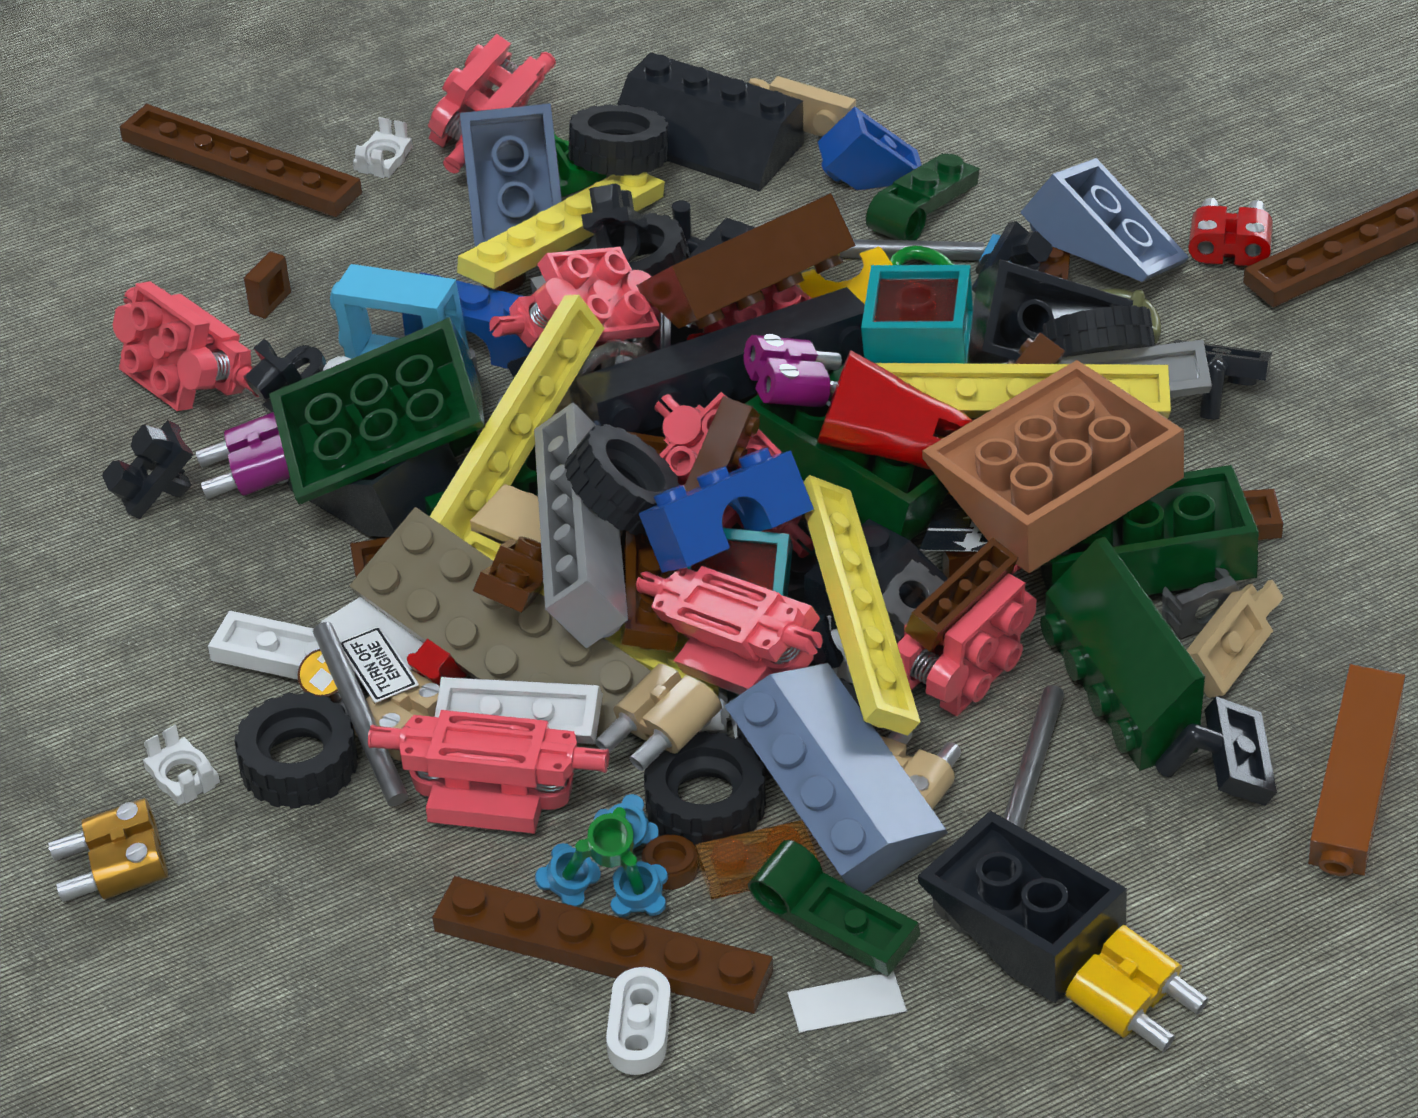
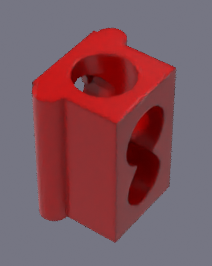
(434, 663)

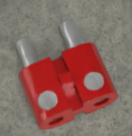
(1232, 235)

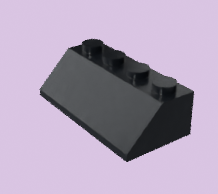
(718, 120)

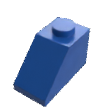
(865, 153)

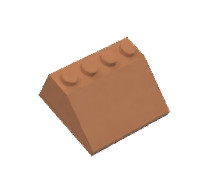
(1058, 463)

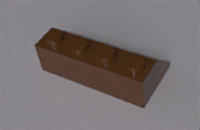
(749, 264)

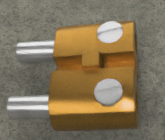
(121, 852)

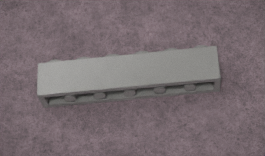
(578, 548)

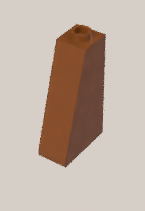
(1357, 771)

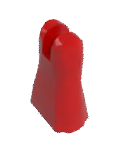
(885, 415)

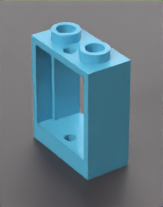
(394, 291)

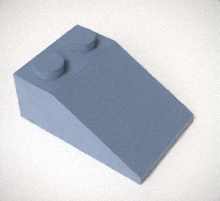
(509, 166)
(1101, 222)

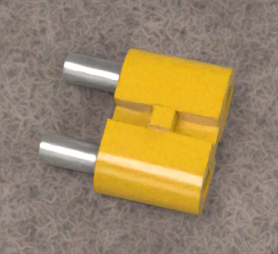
(1127, 981)

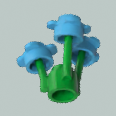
(610, 845)

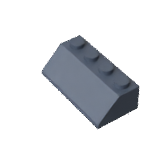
(836, 772)

